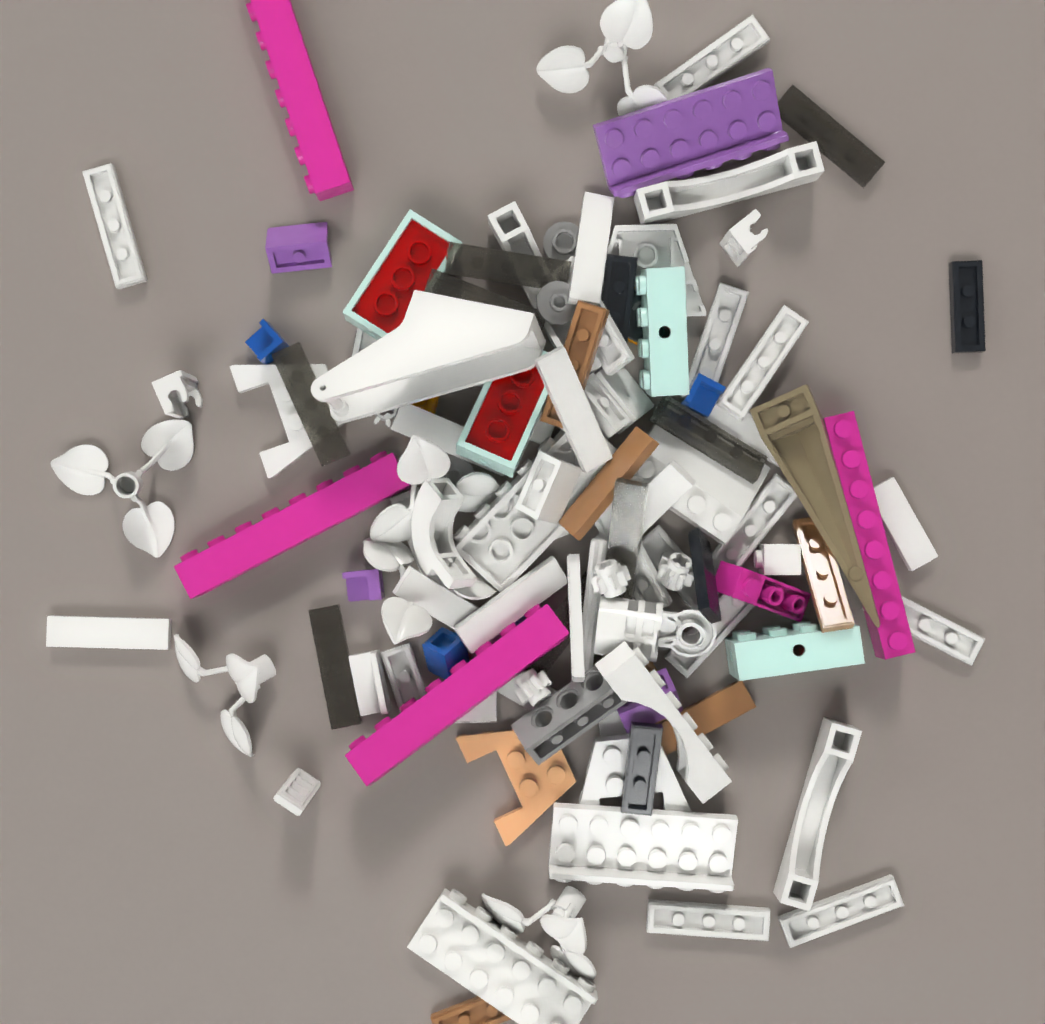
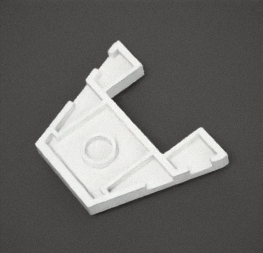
(657, 248)
(254, 376)
(607, 771)

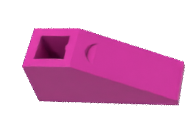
(761, 591)

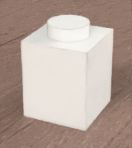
(778, 559)

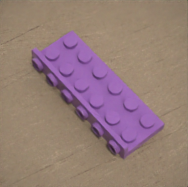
(690, 133)

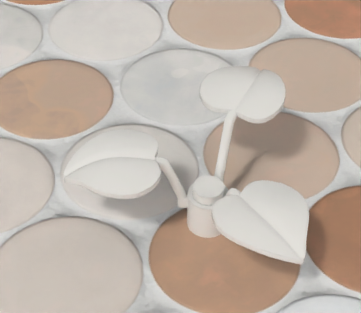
(624, 26)
(422, 463)
(145, 527)
(402, 618)
(247, 678)
(560, 925)

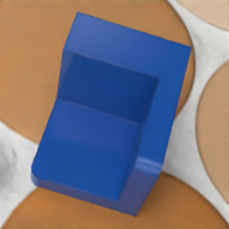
(266, 342)
(702, 395)
(443, 652)

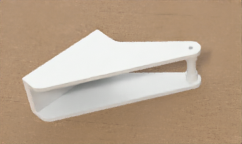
(434, 352)

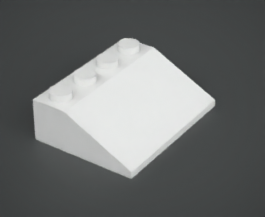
(718, 496)

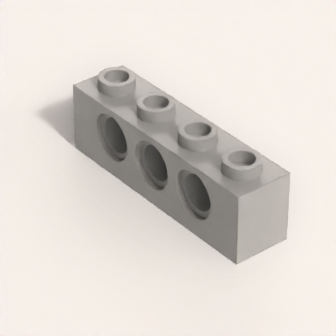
(566, 715)

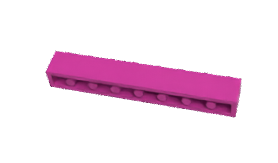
(301, 97)
(291, 526)
(894, 634)
(456, 695)

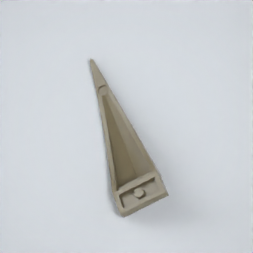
(801, 447)

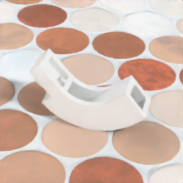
(433, 533)

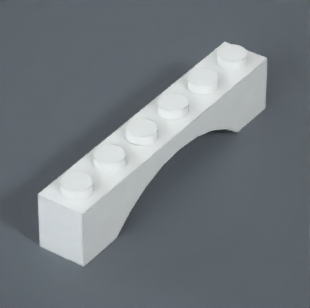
(689, 196)
(515, 236)
(633, 683)
(802, 856)

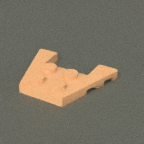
(534, 784)

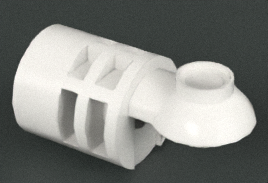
(649, 627)

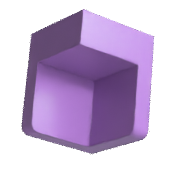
(364, 584)

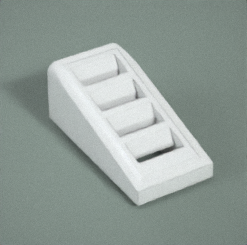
(297, 791)

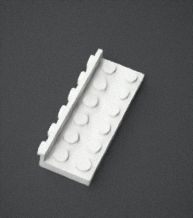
(504, 539)
(634, 849)
(500, 965)

